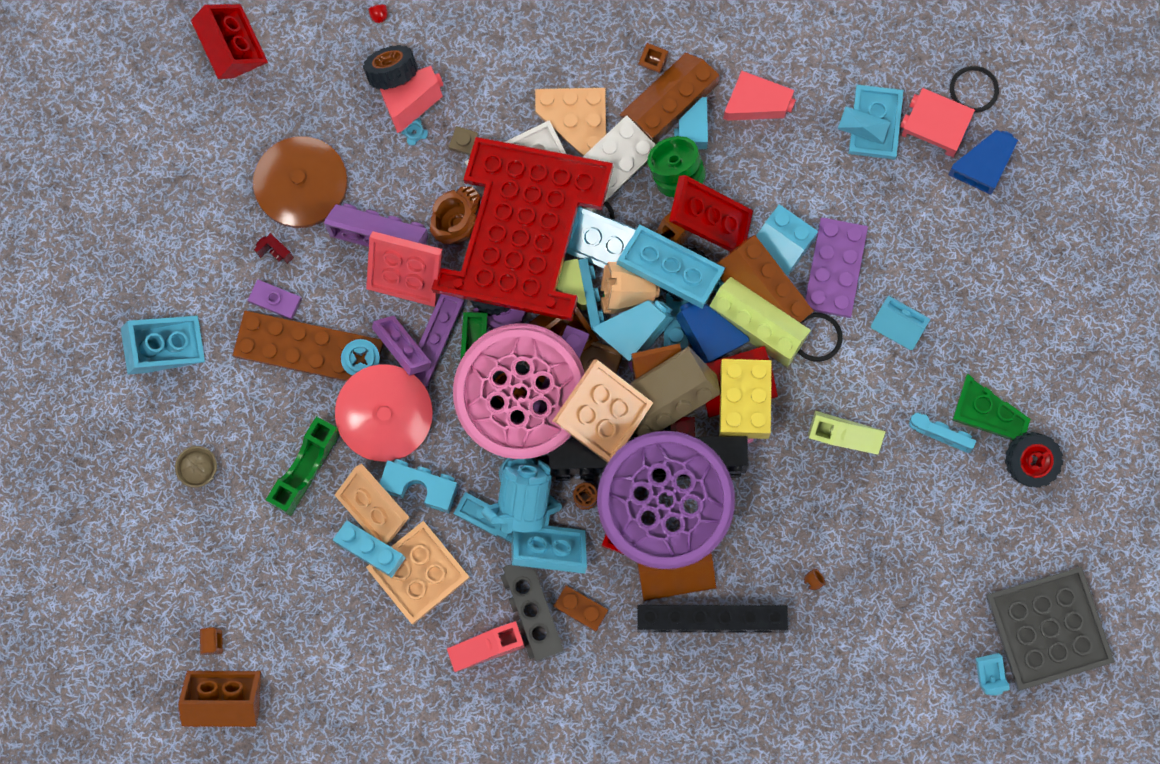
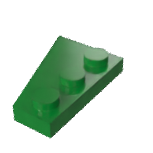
(987, 412)

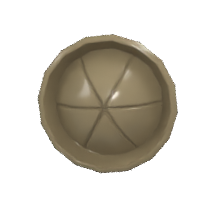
(195, 466)

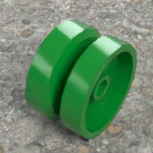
(672, 159)

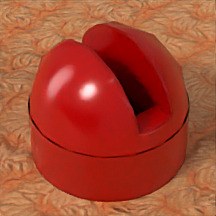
(378, 13)

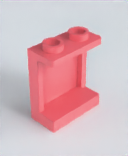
(937, 120)

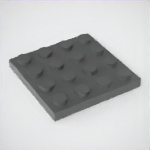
(1049, 628)

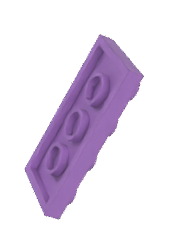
(836, 267)

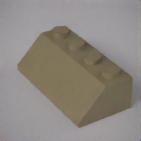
(675, 390)

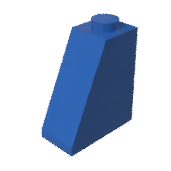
(985, 162)
(709, 332)

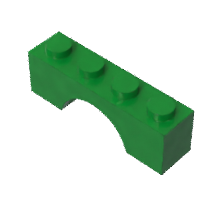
(312, 454)

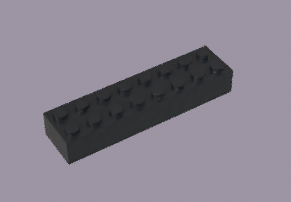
(578, 460)

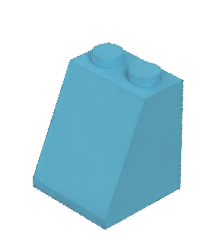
(636, 328)

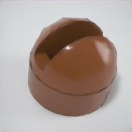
(814, 579)

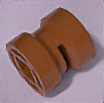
(587, 499)

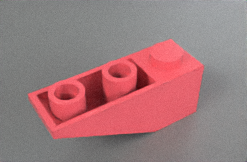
(486, 646)

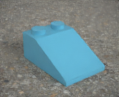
(786, 238)
(161, 344)

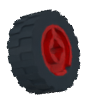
(1020, 458)

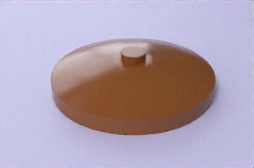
(300, 181)

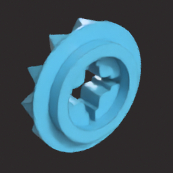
(360, 347)

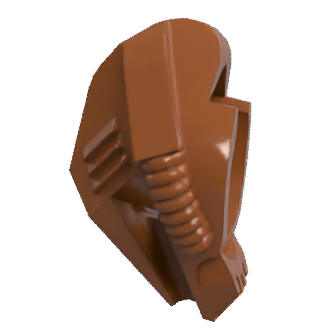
(455, 215)

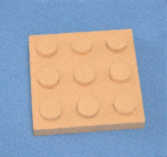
(602, 411)
(424, 576)

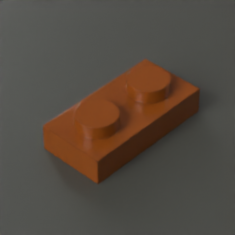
(581, 608)

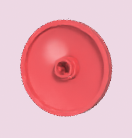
(383, 413)

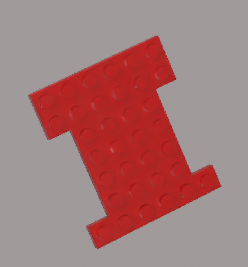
(524, 226)

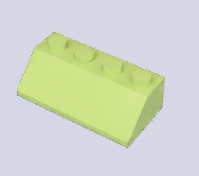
(760, 321)

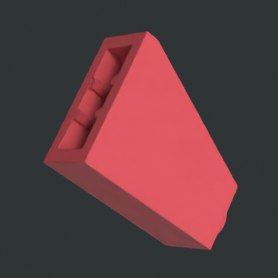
(412, 98)
(758, 99)

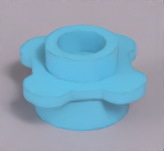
(420, 132)

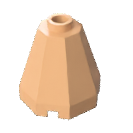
(624, 289)

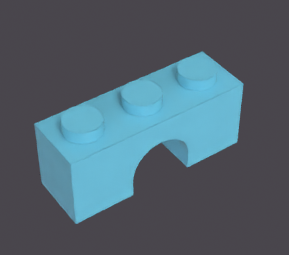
(399, 477)

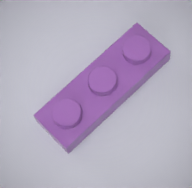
(401, 345)

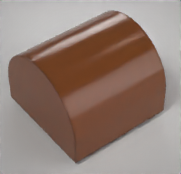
(653, 58)
(211, 641)

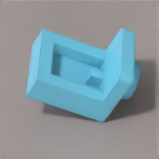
(992, 674)

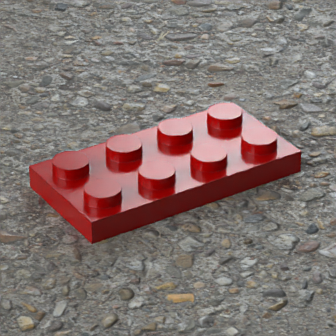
(710, 214)

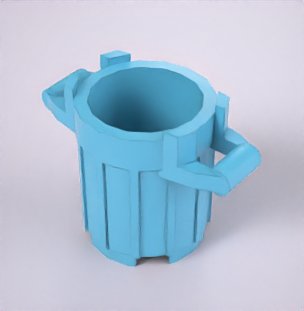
(523, 498)

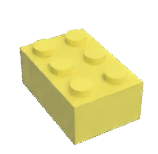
(745, 398)

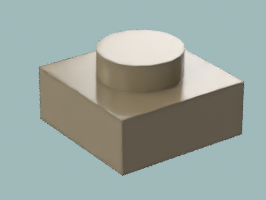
(463, 140)

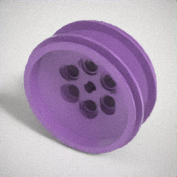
(698, 531)

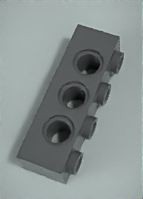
(551, 645)

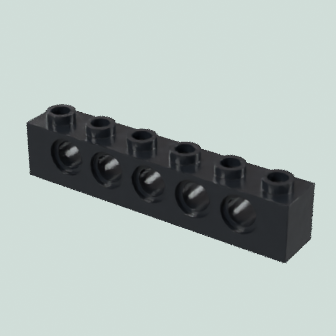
(712, 618)

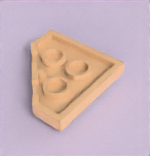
(575, 114)

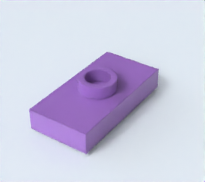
(274, 299)

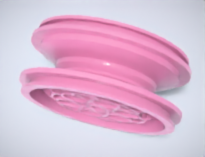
(475, 387)

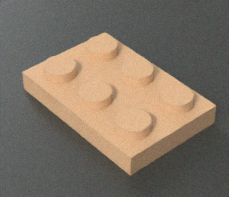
(371, 505)

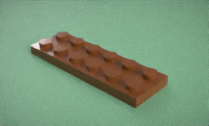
(296, 345)

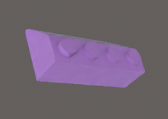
(356, 226)

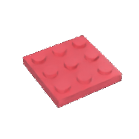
(403, 268)

